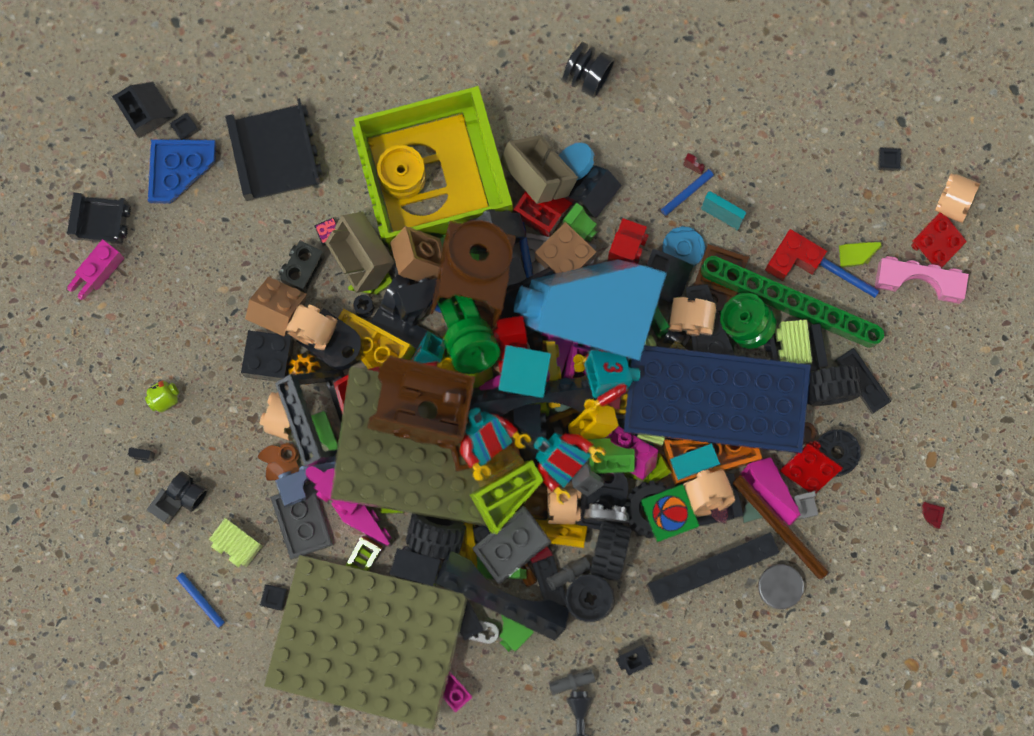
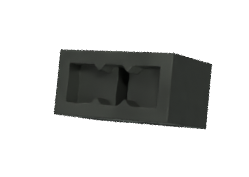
(307, 268)

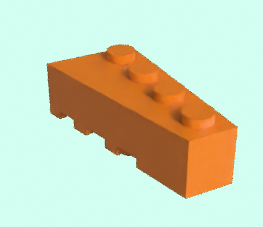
(729, 456)

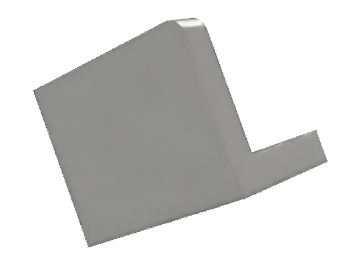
(806, 505)

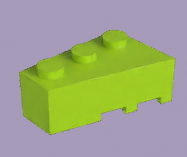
(505, 495)

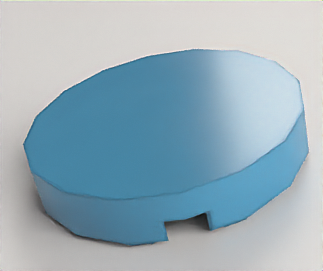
(578, 158)
(684, 244)

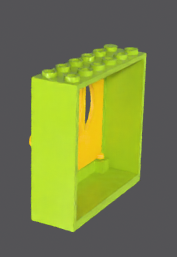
(453, 150)

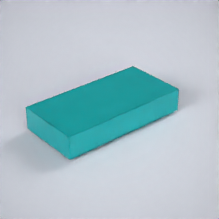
(694, 462)

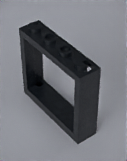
(300, 417)

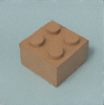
(565, 251)
(416, 254)
(274, 305)

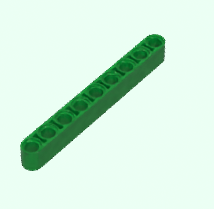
(802, 302)

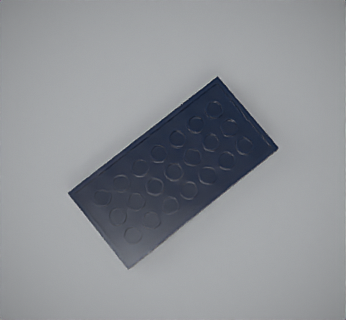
(718, 399)

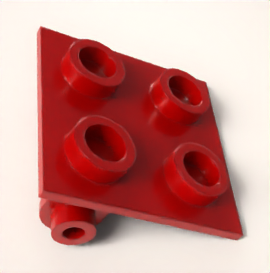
(939, 240)
(811, 468)

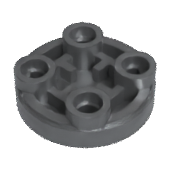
(597, 513)
(780, 586)

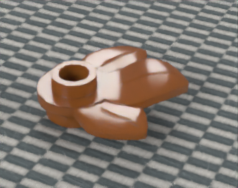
(277, 462)

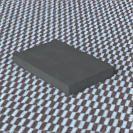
(302, 524)
(512, 546)

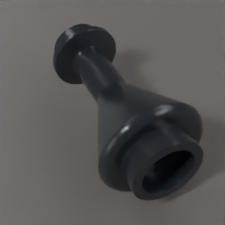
(579, 705)

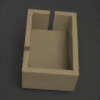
(525, 162)
(359, 249)

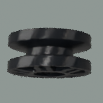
(846, 444)

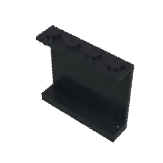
(274, 152)

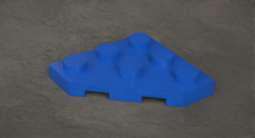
(177, 166)

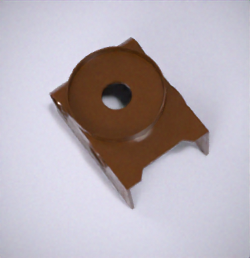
(472, 278)
(406, 387)

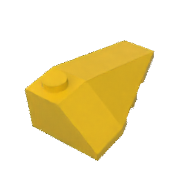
(376, 342)

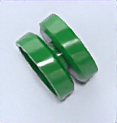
(462, 310)
(748, 320)
(471, 346)

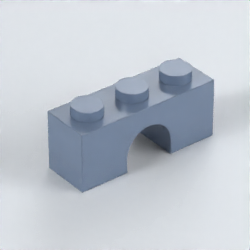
(291, 485)

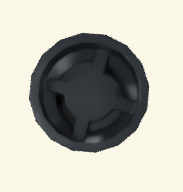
(184, 489)

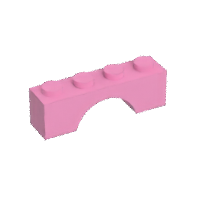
(948, 284)

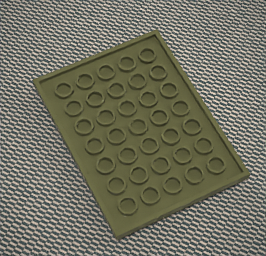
(393, 470)
(366, 641)

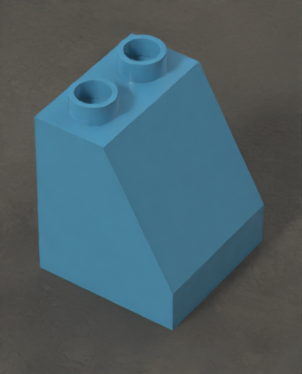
(595, 305)

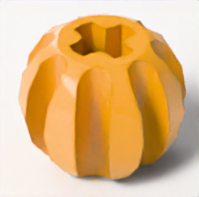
(306, 362)

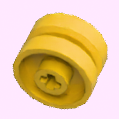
(398, 160)

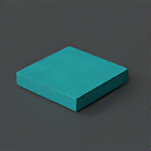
(723, 210)
(524, 371)

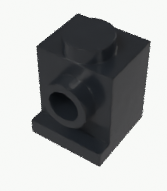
(635, 664)

